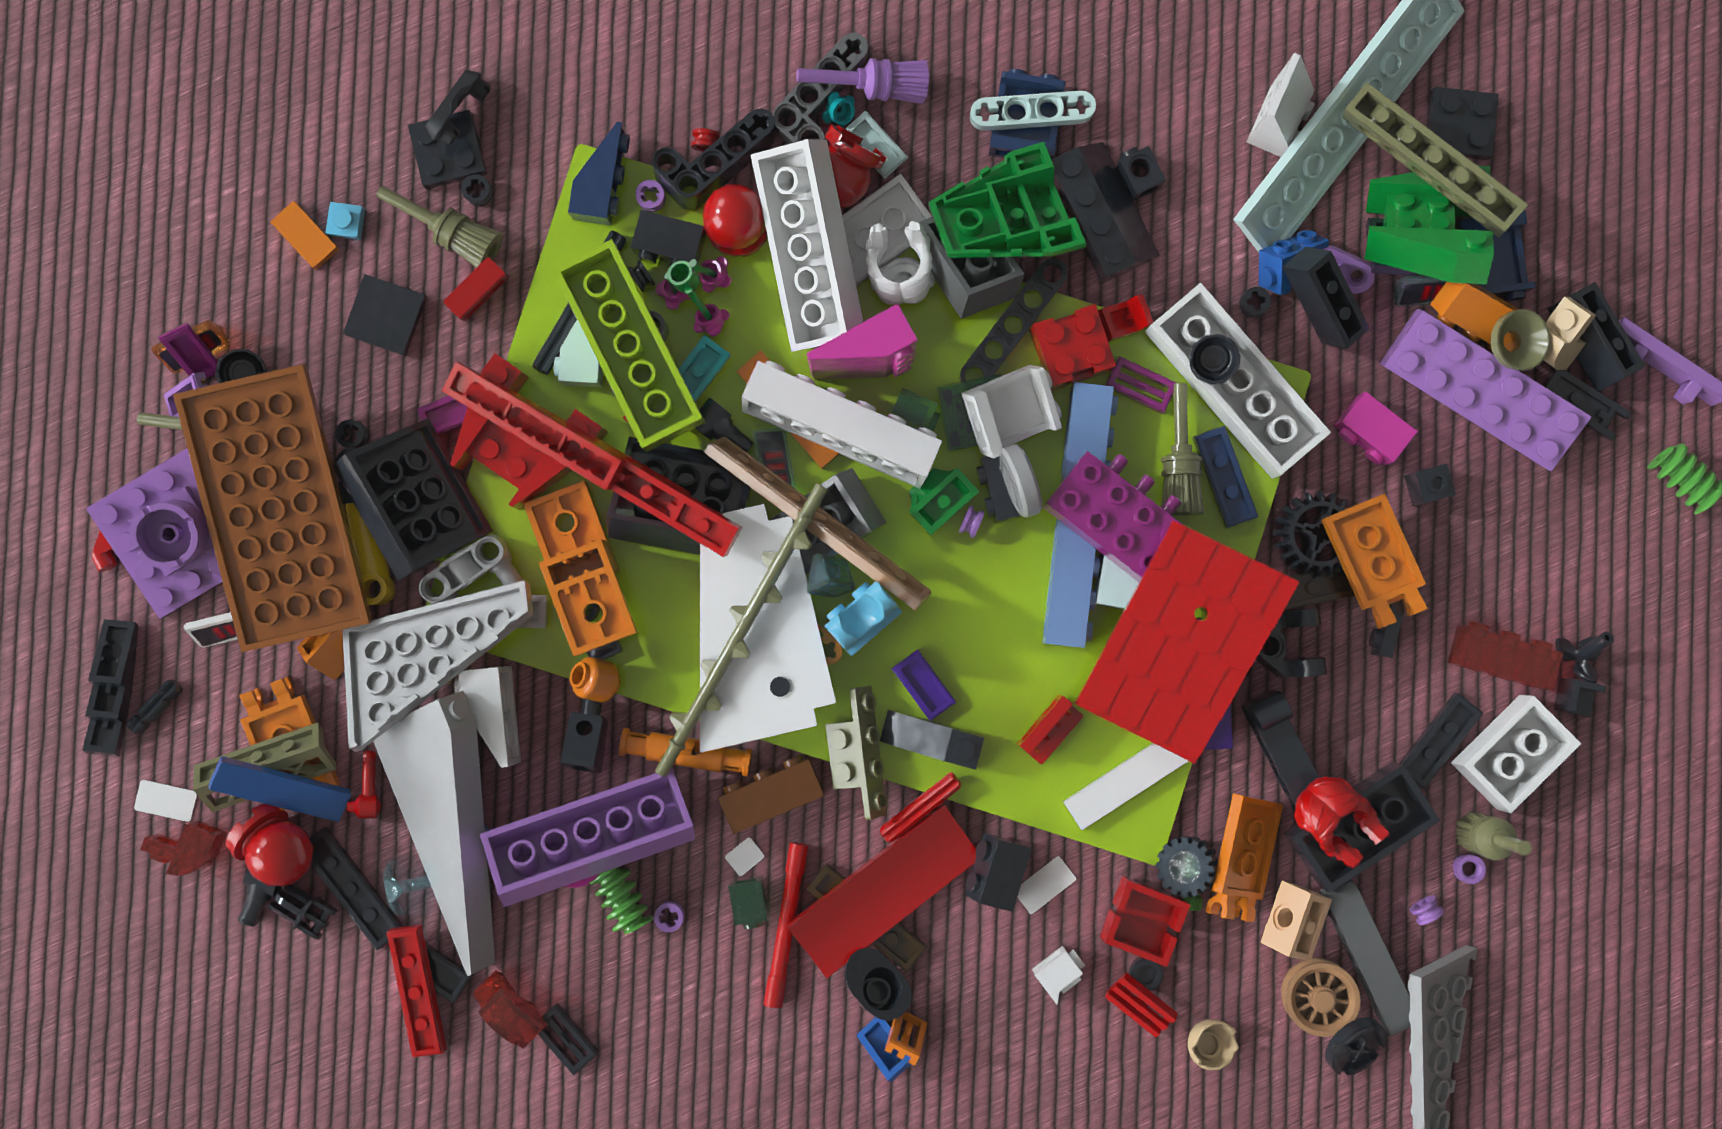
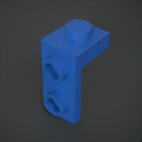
(1277, 255)

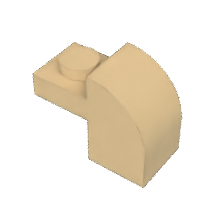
(1565, 330)

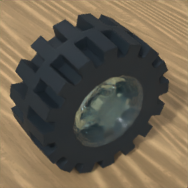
(1177, 870)

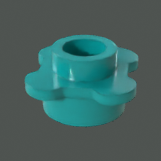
(845, 112)

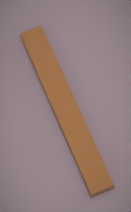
(823, 525)

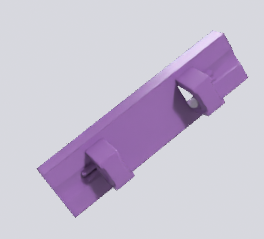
(1690, 377)

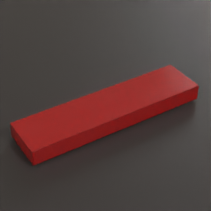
(416, 990)

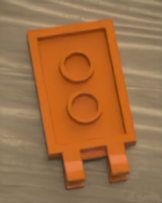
(1376, 558)
(279, 718)
(1245, 857)

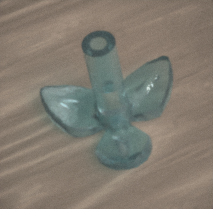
(395, 888)

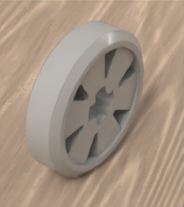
(1020, 481)

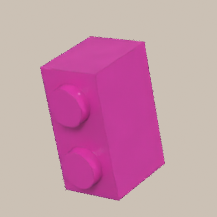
(1374, 429)

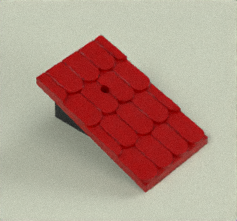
(1166, 668)

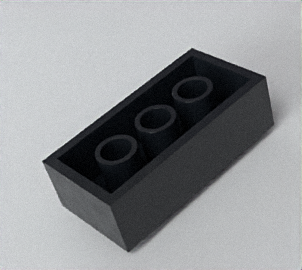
(1398, 806)

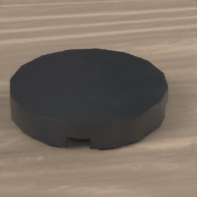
(1355, 1046)

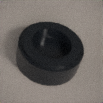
(1146, 972)

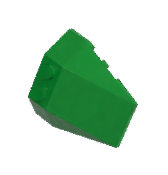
(1007, 211)

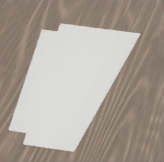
(780, 641)

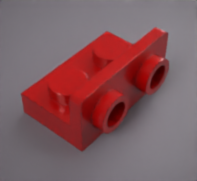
(1050, 729)

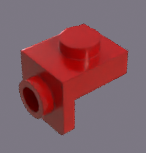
(1125, 318)

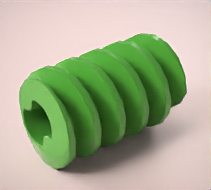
(1689, 475)
(622, 900)

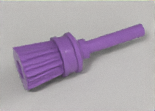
(878, 79)

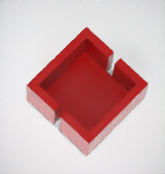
(1142, 921)

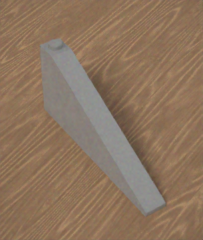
(437, 784)

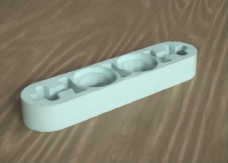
(1031, 104)

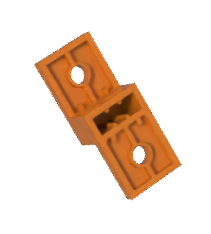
(580, 568)

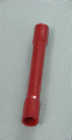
(777, 977)

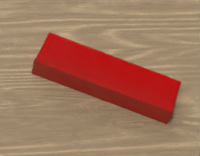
(884, 890)

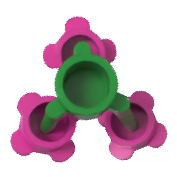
(681, 284)

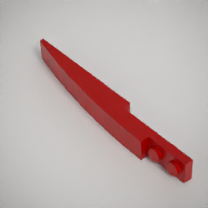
(592, 458)

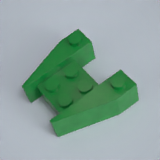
(1422, 233)

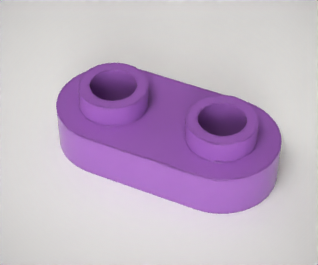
(1348, 263)

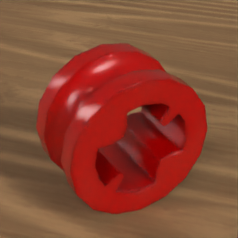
(704, 138)

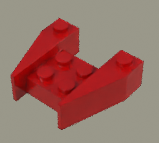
(508, 454)

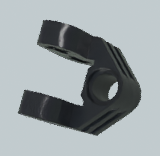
(1293, 667)

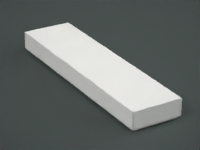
(1121, 784)

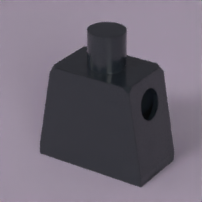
(587, 751)

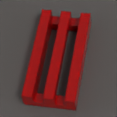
(1138, 1008)

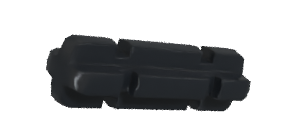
(154, 707)

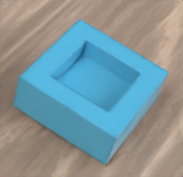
(345, 221)

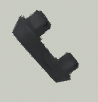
(439, 124)

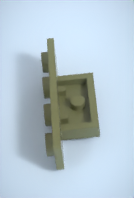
(856, 753)

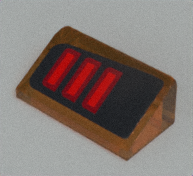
(209, 333)

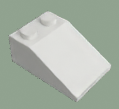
(1283, 109)
(494, 709)

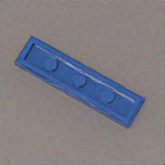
(279, 789)

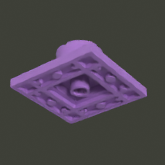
(140, 528)

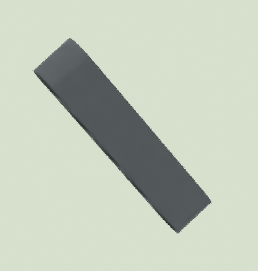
(1369, 957)

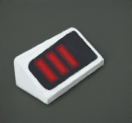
(212, 630)

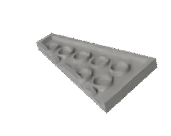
(1437, 1034)

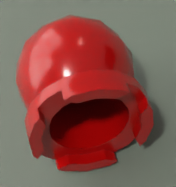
(851, 164)
(735, 220)
(271, 846)

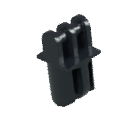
(299, 906)

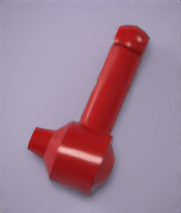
(367, 804)

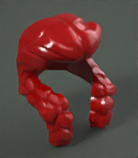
(1320, 812)

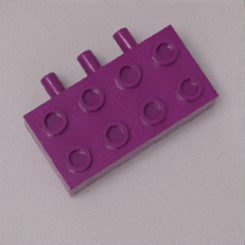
(1112, 512)

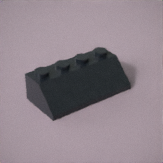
(1104, 211)

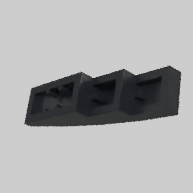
(112, 687)

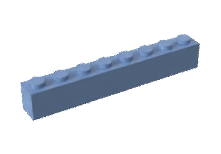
(1072, 557)

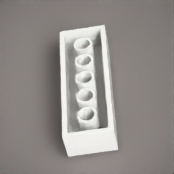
(807, 242)
(1253, 404)
(840, 423)

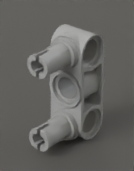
(469, 566)

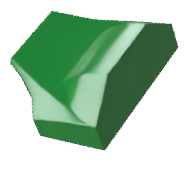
(940, 498)

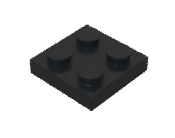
(1464, 120)
(446, 163)

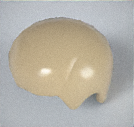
(1212, 1044)

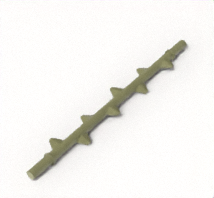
(744, 617)

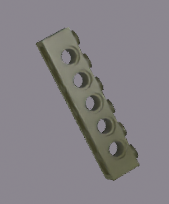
(1433, 160)

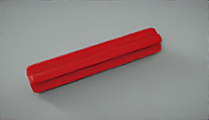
(920, 807)

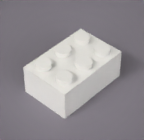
(1515, 753)

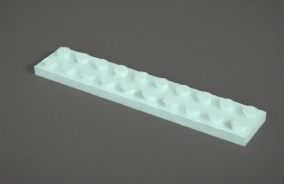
(1328, 139)

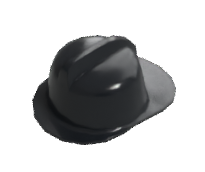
(877, 984)

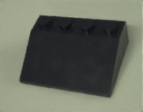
(690, 470)
(412, 498)

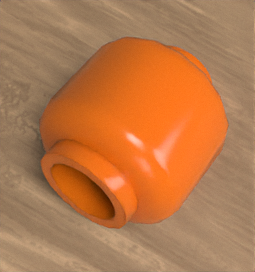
(595, 679)

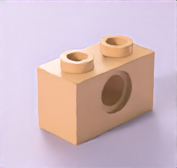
(1296, 921)

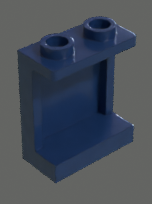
(1020, 83)
(1508, 266)

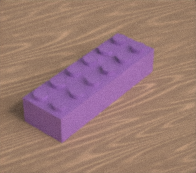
(1484, 390)
(587, 837)

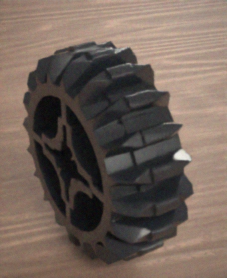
(1311, 546)

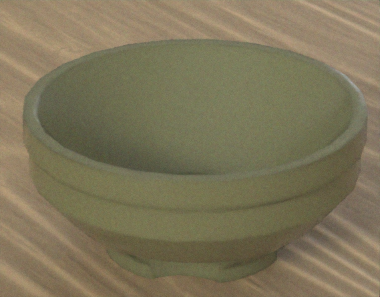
(1531, 339)

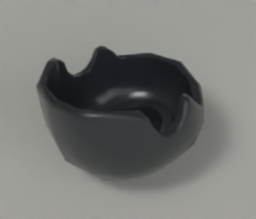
(1214, 359)
(238, 365)

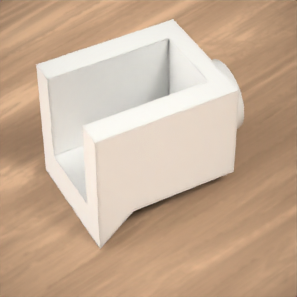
(1059, 972)

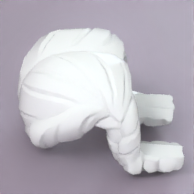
(901, 278)

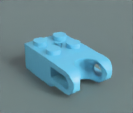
(863, 617)

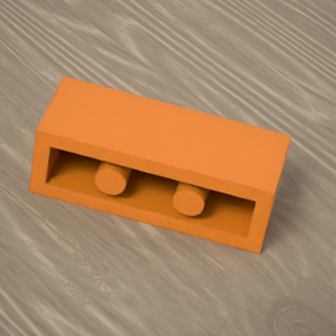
(1473, 310)

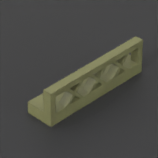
(278, 753)

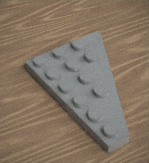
(416, 652)

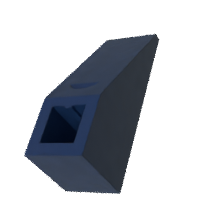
(596, 184)

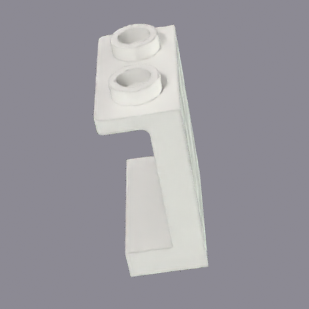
(1012, 409)

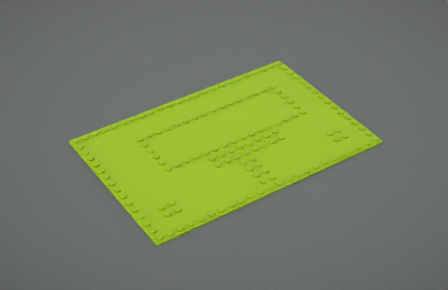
(987, 590)

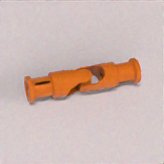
(655, 745)

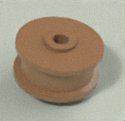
(1320, 996)

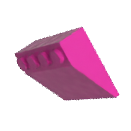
(869, 350)

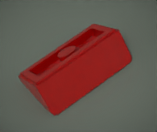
(476, 289)

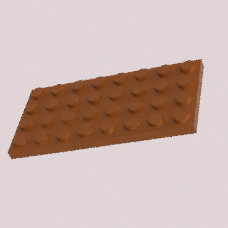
(273, 507)

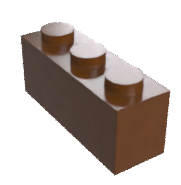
(770, 794)

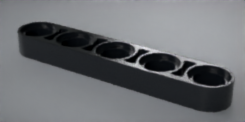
(1023, 312)

